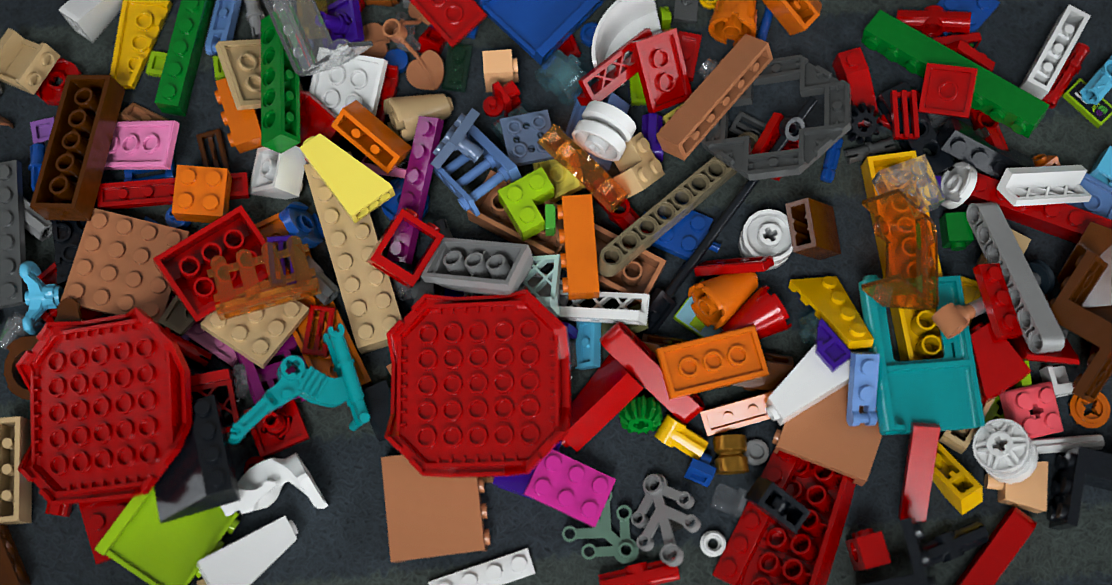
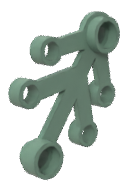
(603, 530)

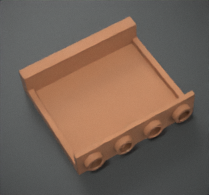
(827, 439)
(432, 513)

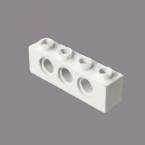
(1055, 52)

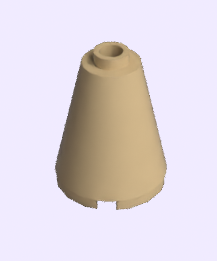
(406, 110)

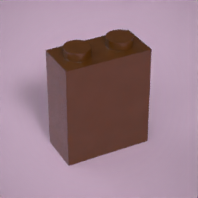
(813, 229)

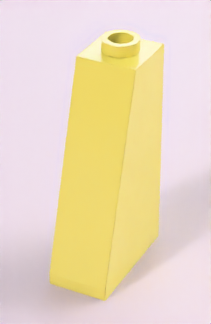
(349, 180)

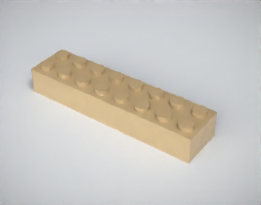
(364, 289)

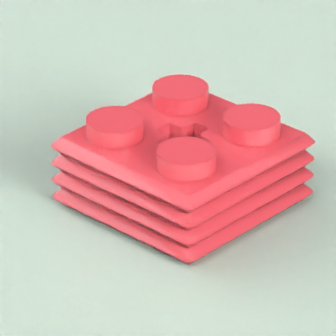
(1038, 398)

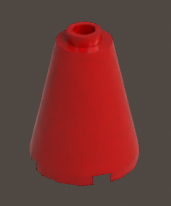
(760, 310)

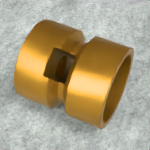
(730, 454)

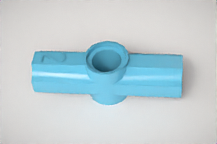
(1099, 84)

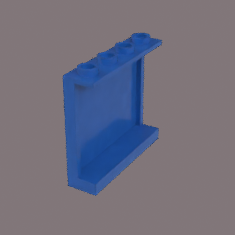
(539, 24)

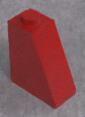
(995, 362)

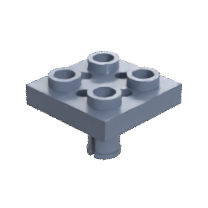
(456, 139)
(527, 149)

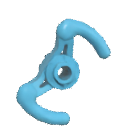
(38, 297)

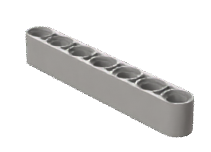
(1031, 307)

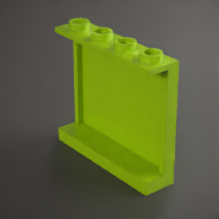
(167, 550)

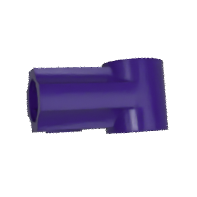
(650, 127)

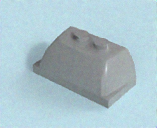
(479, 266)

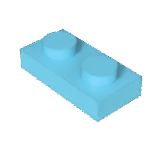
(588, 345)

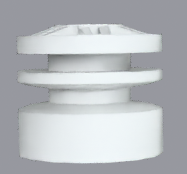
(1017, 459)

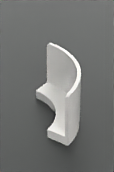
(620, 24)

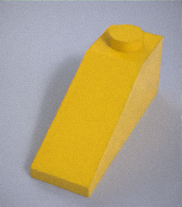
(956, 482)

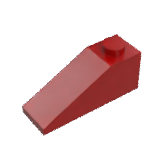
(854, 70)

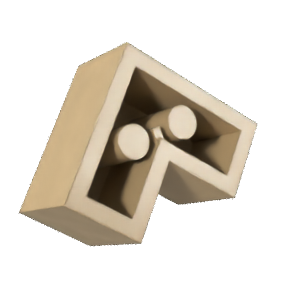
(638, 166)

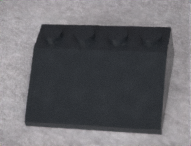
(203, 469)

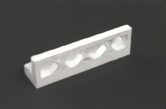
(1044, 185)
(599, 314)

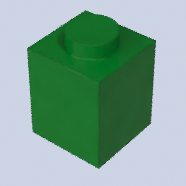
(955, 231)

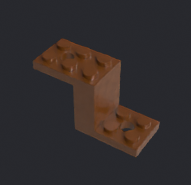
(1086, 324)

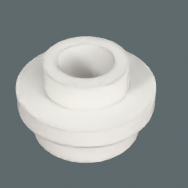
(721, 543)

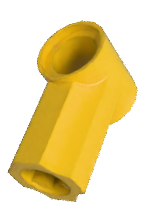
(675, 434)

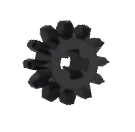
(864, 131)

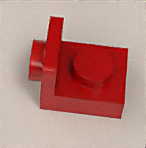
(390, 83)

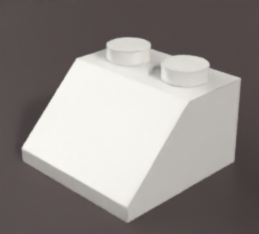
(278, 174)

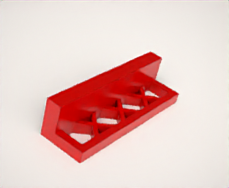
(615, 78)

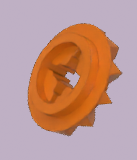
(1100, 408)

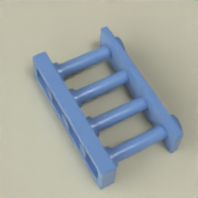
(492, 158)

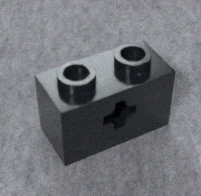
(777, 504)

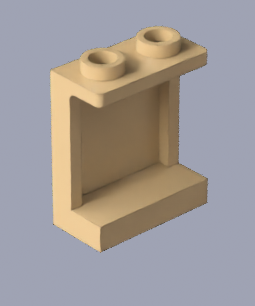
(25, 62)

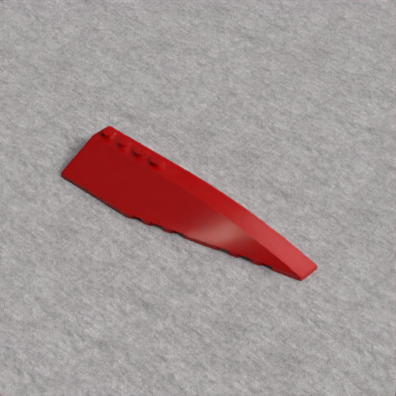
(829, 500)

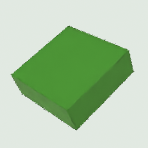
(550, 225)

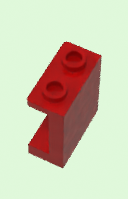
(316, 119)

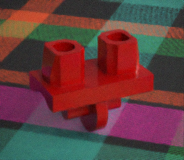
(503, 98)

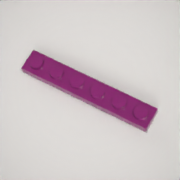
(415, 187)

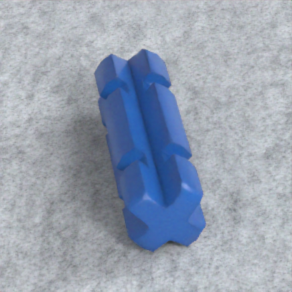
(831, 162)

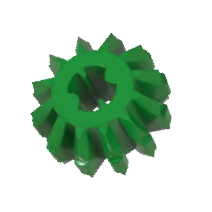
(641, 415)

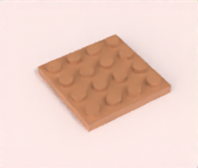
(117, 267)

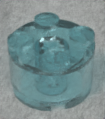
(561, 77)

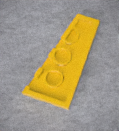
(136, 36)
(834, 307)

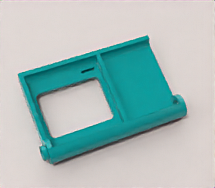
(930, 389)

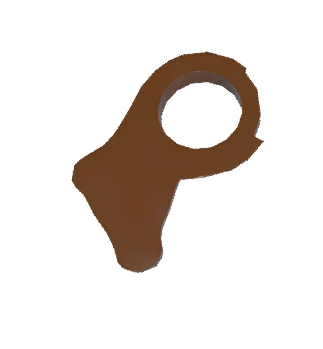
(67, 311)

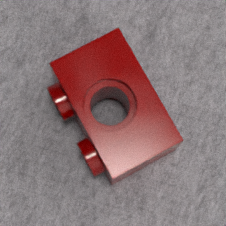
(867, 549)

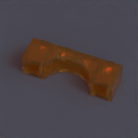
(584, 168)

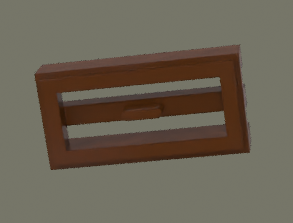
(209, 135)

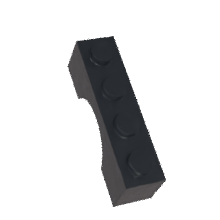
(965, 144)

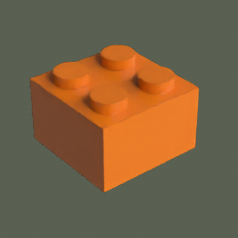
(201, 193)

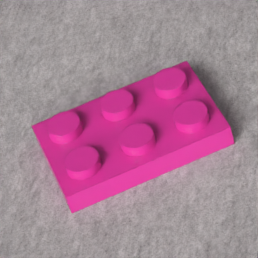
(570, 487)

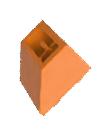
(794, 14)

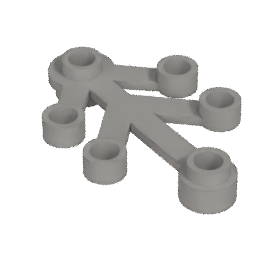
(662, 517)

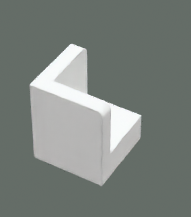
(1059, 380)

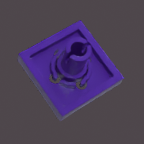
(339, 18)

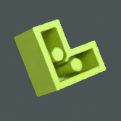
(521, 202)

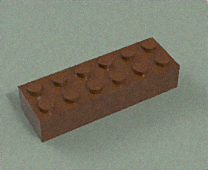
(78, 148)

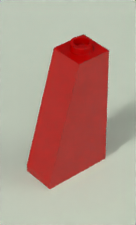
(599, 402)

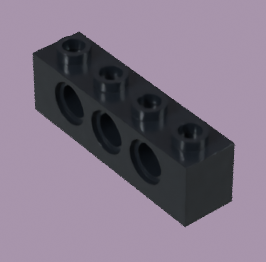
(940, 160)

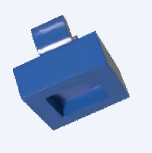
(701, 470)

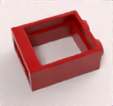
(390, 268)

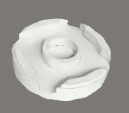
(958, 184)

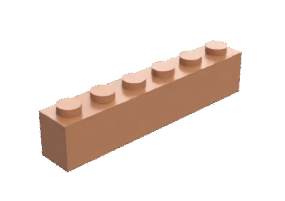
(714, 96)

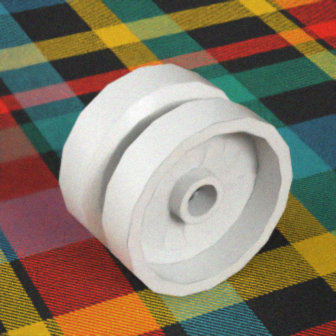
(604, 130)
(766, 235)

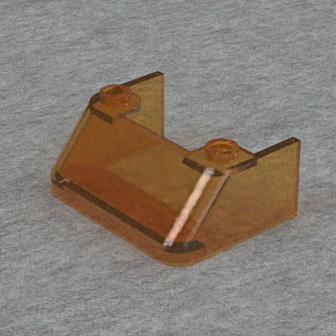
(910, 253)

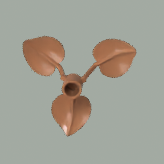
(422, 73)

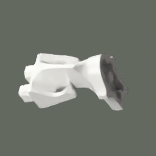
(264, 481)

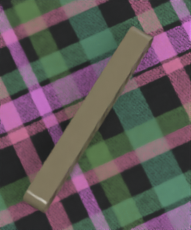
(670, 209)

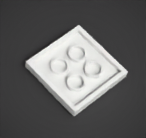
(355, 80)

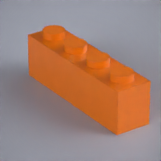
(580, 247)

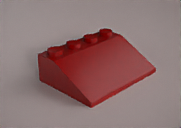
(187, 262)

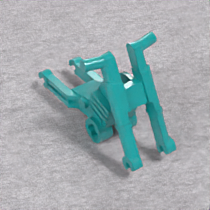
(312, 387)

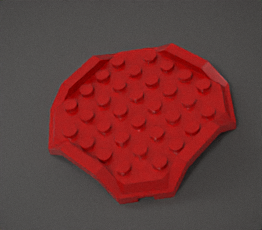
(478, 385)
(104, 407)

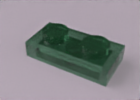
(457, 68)

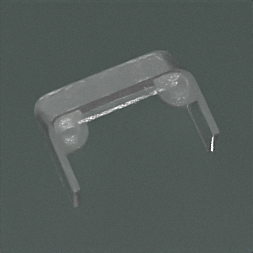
(308, 39)

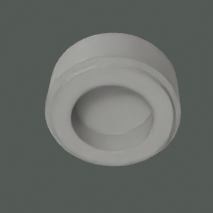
(756, 452)

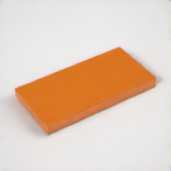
(712, 362)

